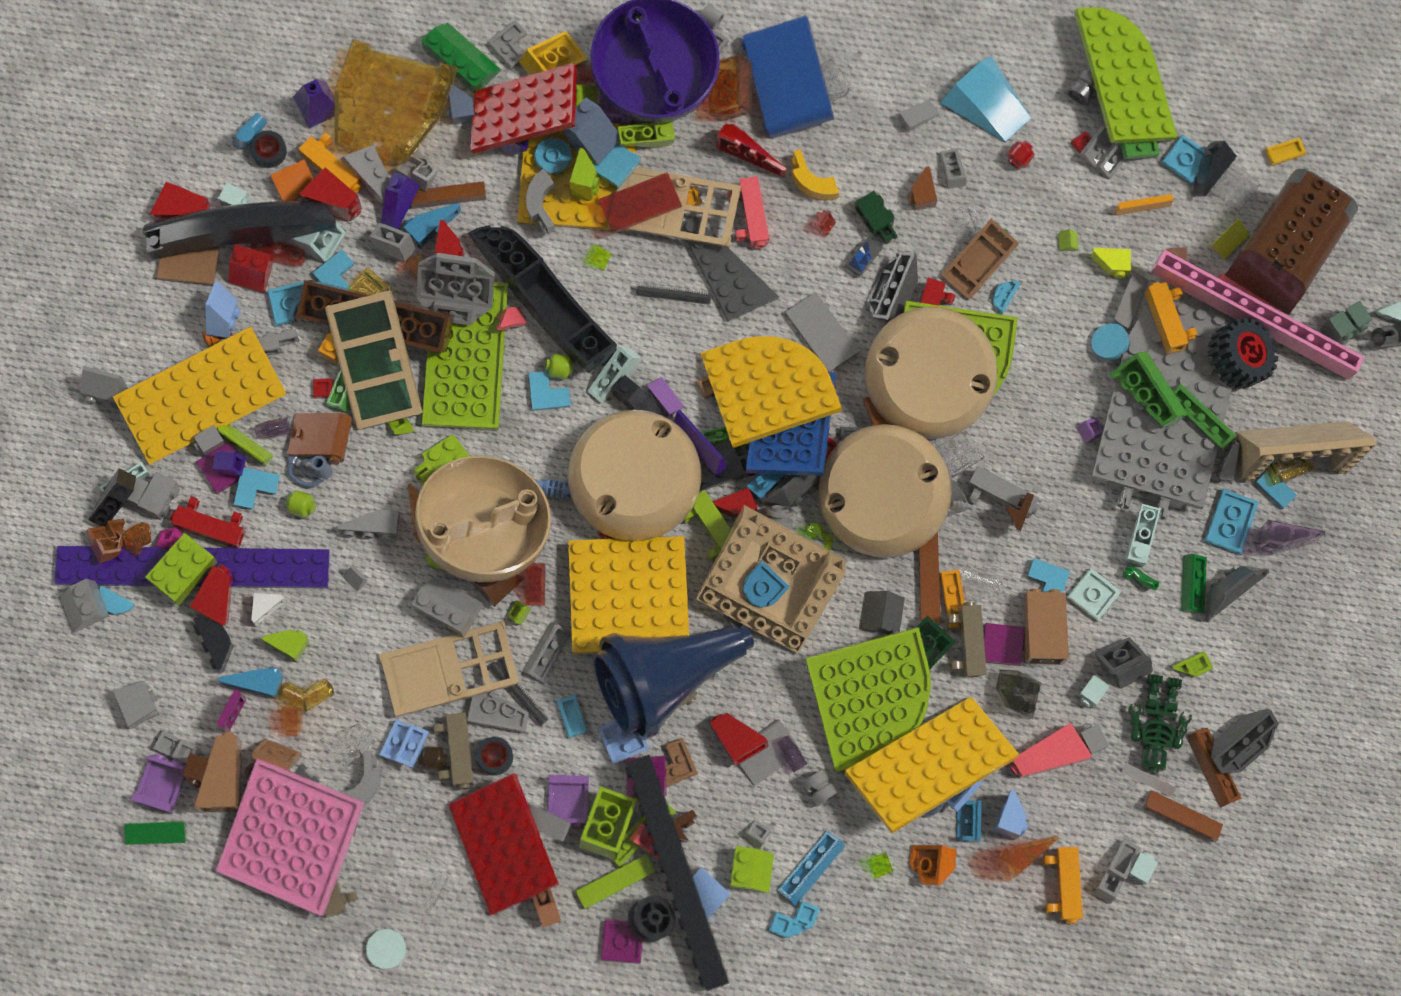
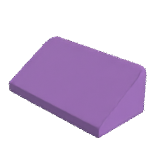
(665, 397)

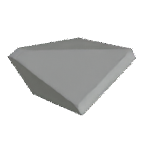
(757, 834)

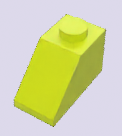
(1113, 261)

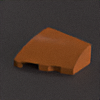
(106, 540)

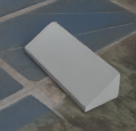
(1130, 300)
(546, 652)

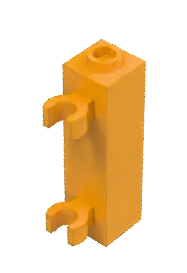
(319, 157)
(1167, 318)
(1068, 884)

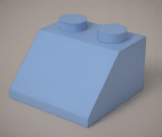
(221, 311)
(1011, 817)

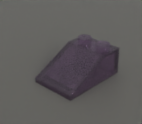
(1281, 537)

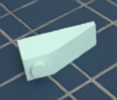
(620, 364)

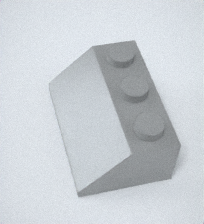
(447, 606)

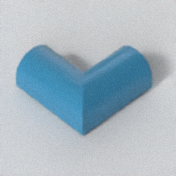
(248, 131)

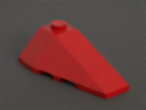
(740, 145)

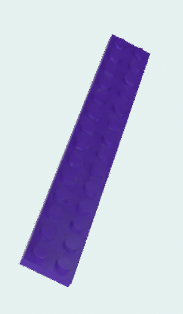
(248, 565)

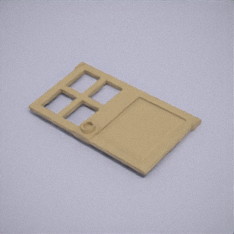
(671, 222)
(432, 675)

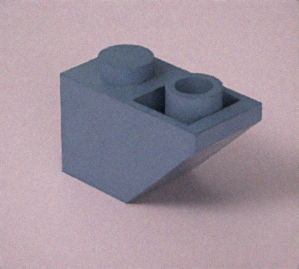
(461, 106)

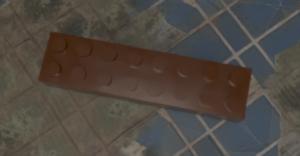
(419, 325)

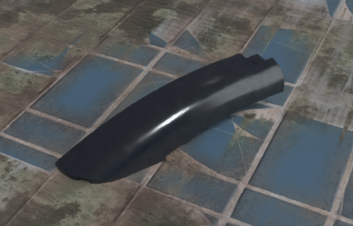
(236, 225)
(544, 296)

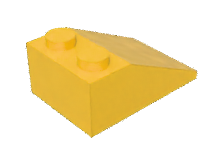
(552, 54)

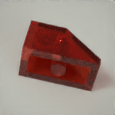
(535, 584)

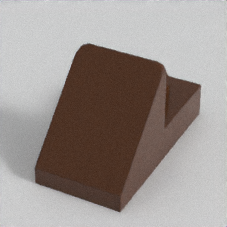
(1019, 516)
(685, 821)

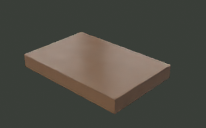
(190, 266)

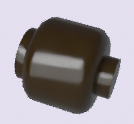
(432, 759)

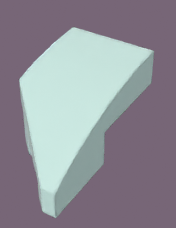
(1391, 311)

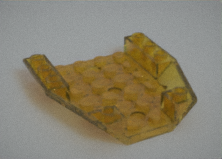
(371, 85)

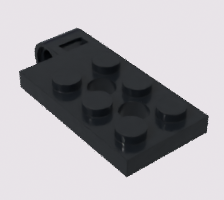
(735, 467)

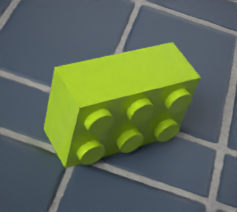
(181, 569)
(607, 823)

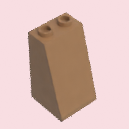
(1045, 627)
(222, 778)

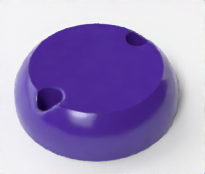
(654, 60)

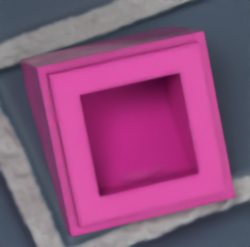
(168, 537)

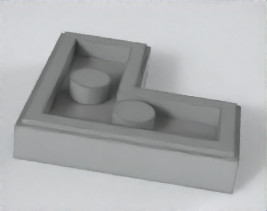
(504, 44)

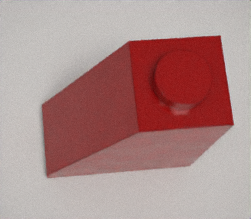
(177, 201)
(215, 595)
(737, 738)

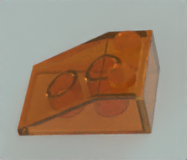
(1019, 857)

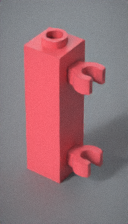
(753, 213)

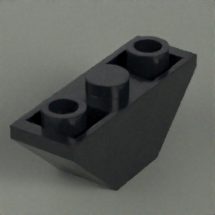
(215, 642)

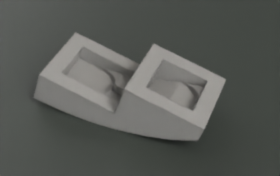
(174, 747)

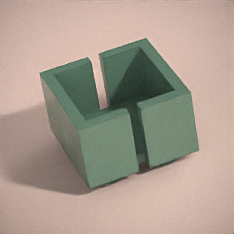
(1345, 326)

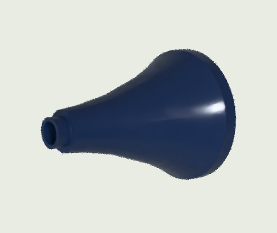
(653, 675)

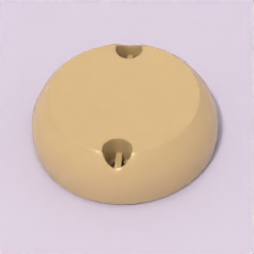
(931, 372)
(635, 473)
(884, 491)
(482, 518)

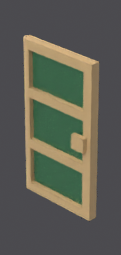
(373, 360)

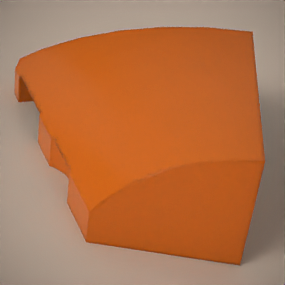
(292, 180)

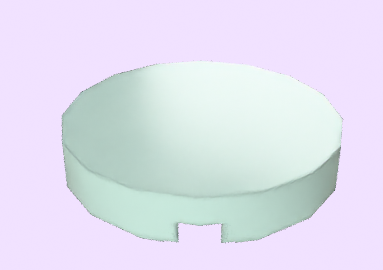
(386, 949)

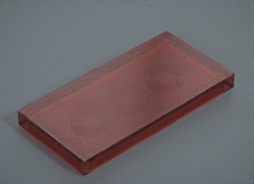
(640, 203)

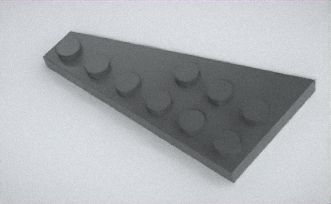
(730, 279)

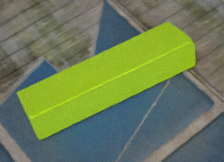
(245, 444)

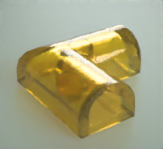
(305, 698)

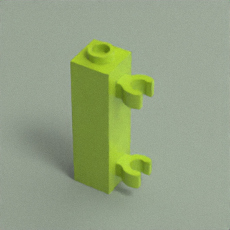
(711, 521)

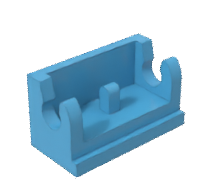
(969, 822)

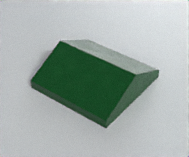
(935, 640)

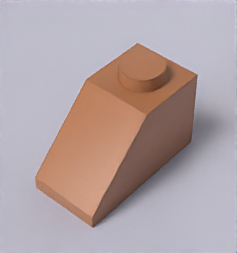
(546, 908)

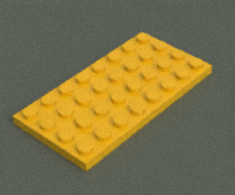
(199, 393)
(931, 764)

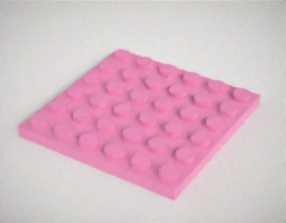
(290, 837)

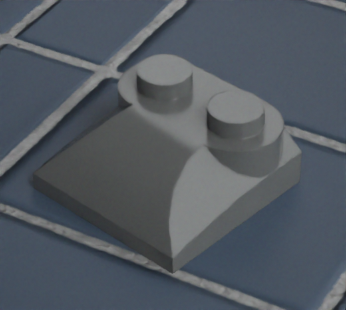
(1120, 656)

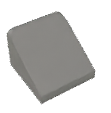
(355, 578)

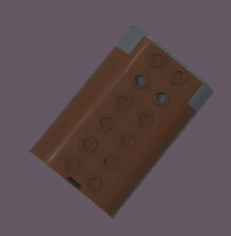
(1293, 240)

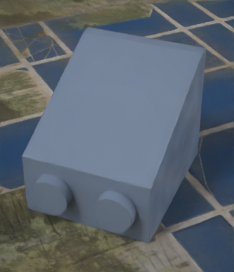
(592, 132)

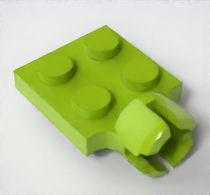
(439, 455)

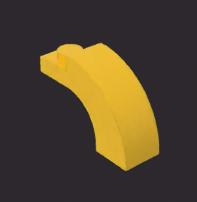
(811, 185)

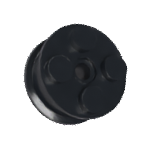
(651, 919)

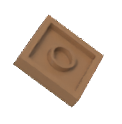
(276, 754)

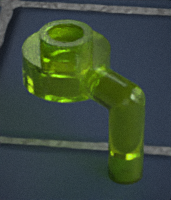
(816, 531)

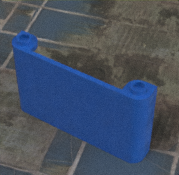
(788, 77)

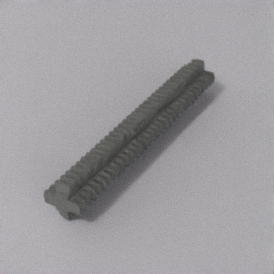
(673, 293)
(520, 694)

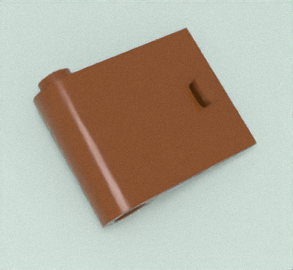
(320, 435)

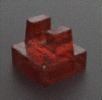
(824, 223)

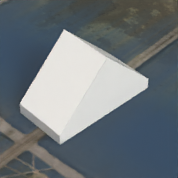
(265, 605)

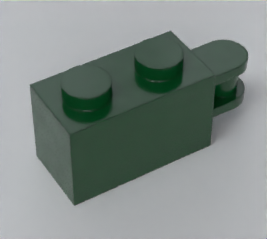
(876, 216)

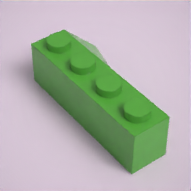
(1150, 388)

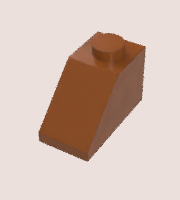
(923, 191)

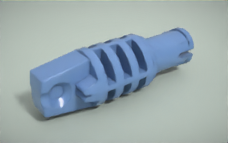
(555, 488)

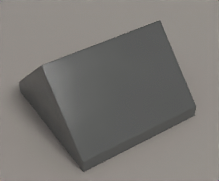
(882, 612)

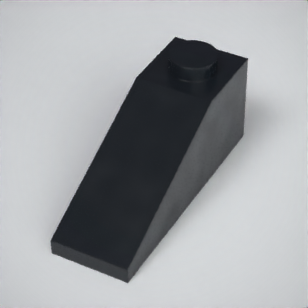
(1212, 166)
(634, 397)

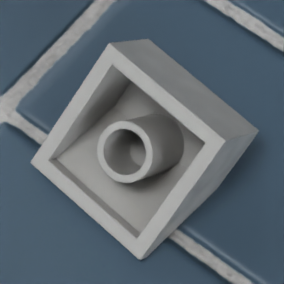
(101, 386)
(83, 604)

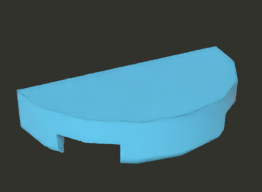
(1004, 294)
(114, 603)

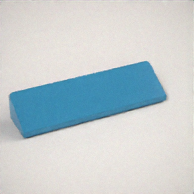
(811, 868)

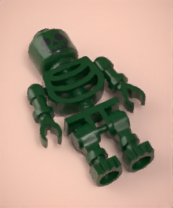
(1155, 757)

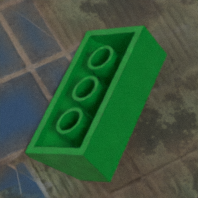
(452, 48)

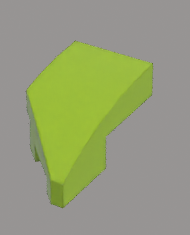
(1195, 665)

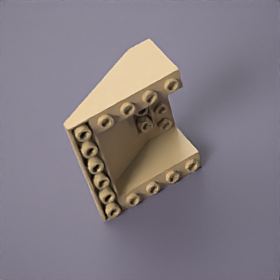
(1339, 440)
(801, 563)

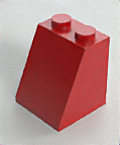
(333, 194)

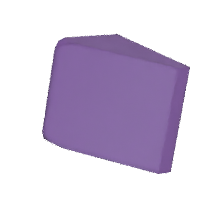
(1090, 430)

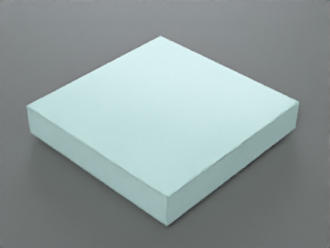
(1093, 594)

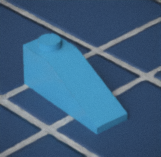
(426, 225)
(256, 681)

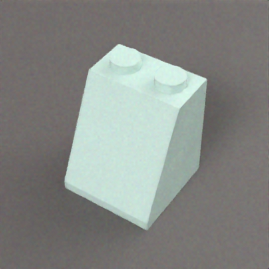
(319, 244)

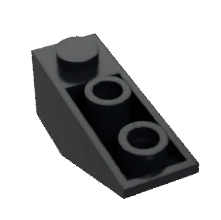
(113, 497)

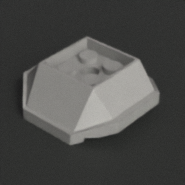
(439, 288)

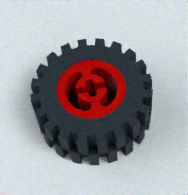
(1233, 358)

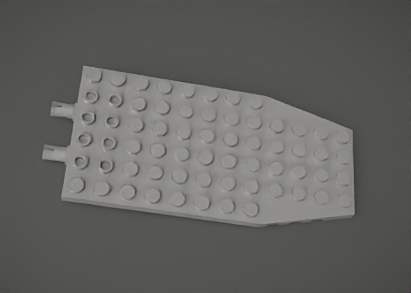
(1135, 450)

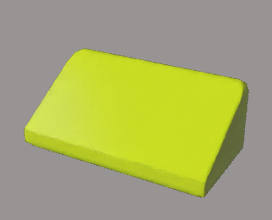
(1230, 239)

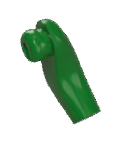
(1140, 578)

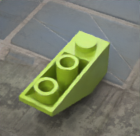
(647, 135)

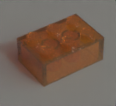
(732, 90)

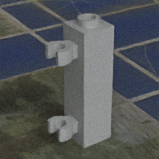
(999, 490)

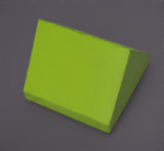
(1068, 240)
(518, 612)

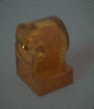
(136, 537)

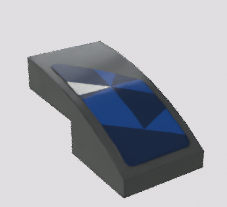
(863, 257)

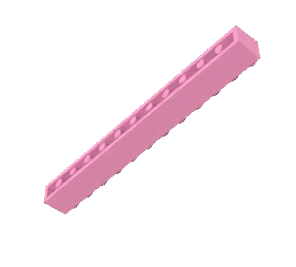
(1241, 305)

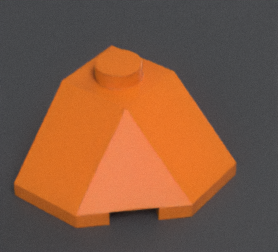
(932, 863)

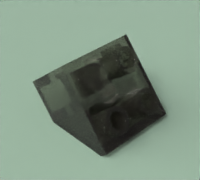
(1018, 692)

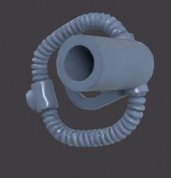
(319, 464)

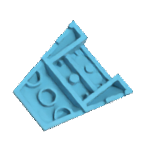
(988, 101)

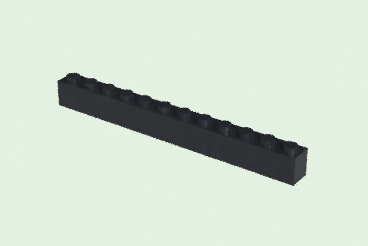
(678, 873)

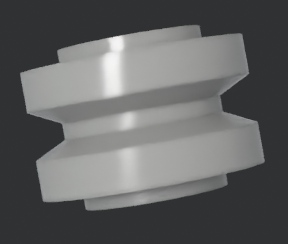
(781, 515)

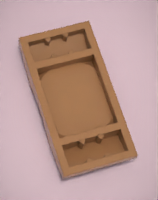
(980, 259)

